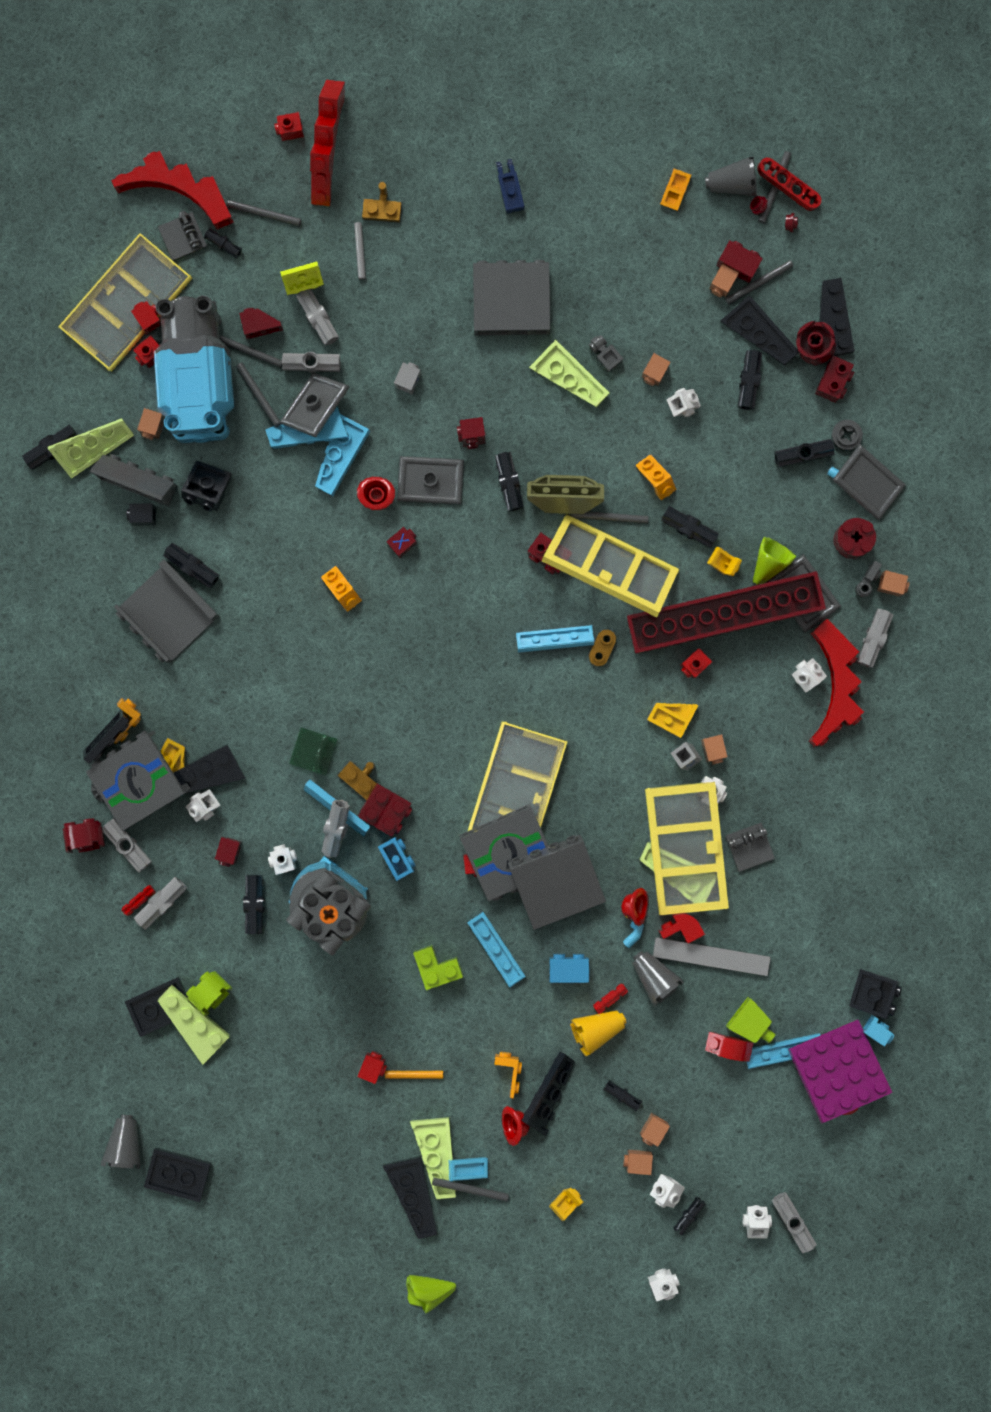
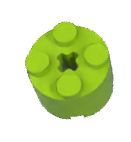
(208, 992)

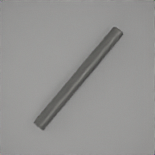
(773, 190)
(263, 212)
(759, 282)
(250, 351)
(258, 394)
(612, 517)
(469, 1189)

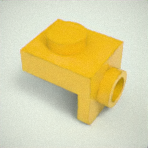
(724, 562)
(566, 1203)

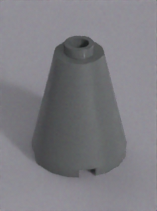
(734, 178)
(655, 977)
(123, 1144)

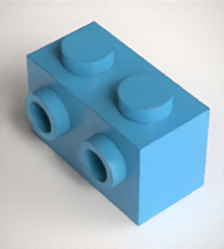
(396, 858)
(568, 969)

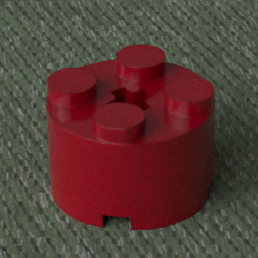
(818, 332)
(862, 530)
(83, 836)

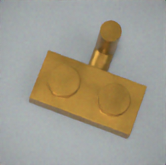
(381, 209)
(358, 778)

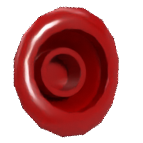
(375, 493)
(635, 906)
(512, 1125)

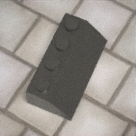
(134, 479)

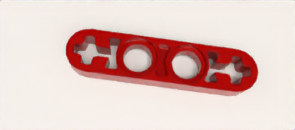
(786, 187)

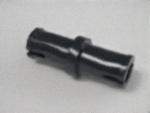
(223, 243)
(622, 1095)
(689, 1215)

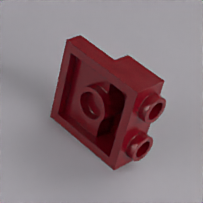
(385, 810)

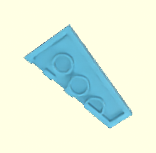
(286, 437)
(340, 456)

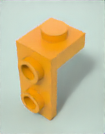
(657, 476)
(341, 588)
(128, 707)
(506, 1059)

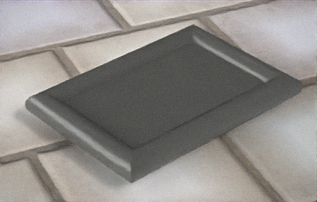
(314, 404)
(430, 480)
(869, 482)
(803, 566)

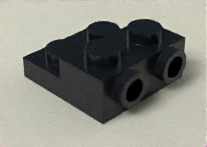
(205, 486)
(875, 994)

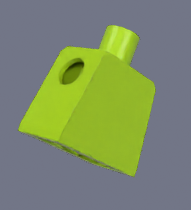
(751, 1022)

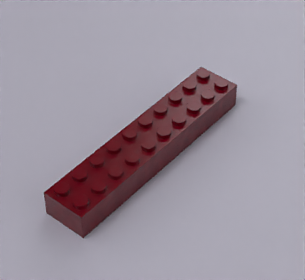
(727, 612)

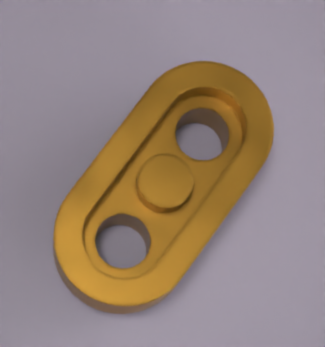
(602, 648)

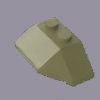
(565, 494)

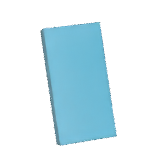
(468, 1169)

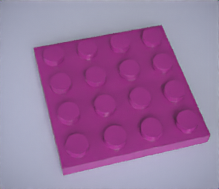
(839, 1071)

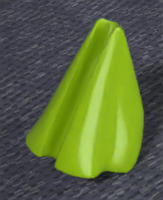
(771, 560)
(428, 1291)

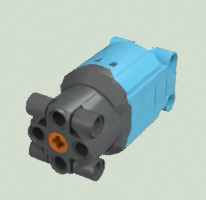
(193, 370)
(327, 905)

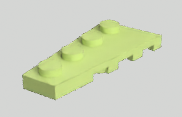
(568, 373)
(198, 1030)
(436, 1149)

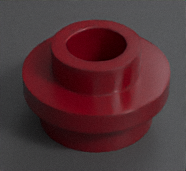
(758, 205)
(791, 222)

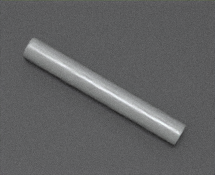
(359, 250)

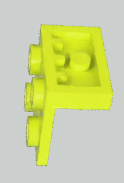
(302, 278)

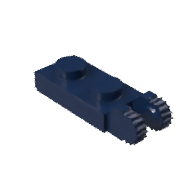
(510, 188)

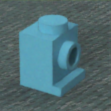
(878, 1031)

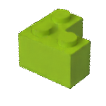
(432, 971)

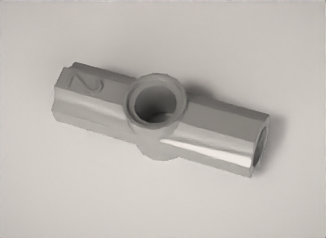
(317, 316)
(323, 363)
(875, 638)
(335, 828)
(135, 854)
(160, 903)
(799, 1232)

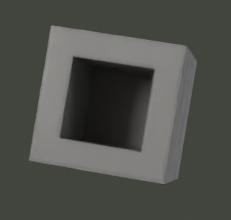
(407, 377)
(686, 756)

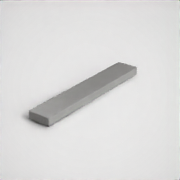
(711, 956)

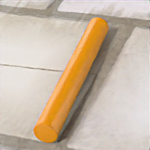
(413, 1074)

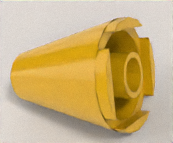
(597, 1029)

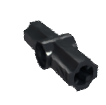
(750, 379)
(815, 450)
(41, 454)
(509, 481)
(689, 526)
(191, 565)
(253, 904)

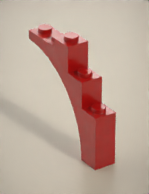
(325, 133)
(179, 179)
(844, 682)

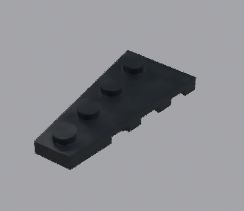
(835, 314)
(757, 328)
(210, 770)
(549, 1093)
(411, 1187)

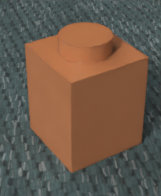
(723, 281)
(655, 370)
(151, 424)
(893, 583)
(714, 749)
(654, 1130)
(638, 1162)

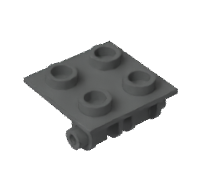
(182, 235)
(750, 846)

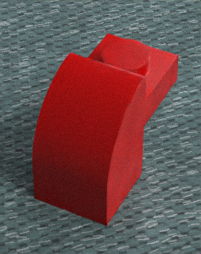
(685, 924)
(729, 1047)

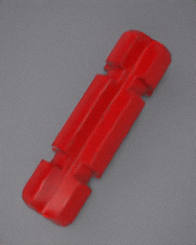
(138, 900)
(610, 998)

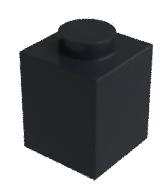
(141, 514)

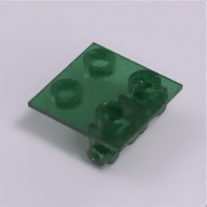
(313, 751)

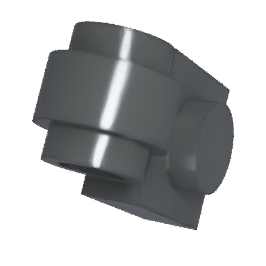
(609, 356)
(871, 574)

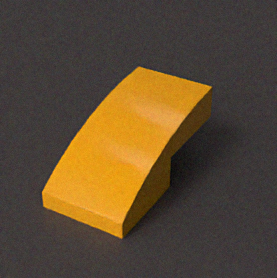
(675, 189)

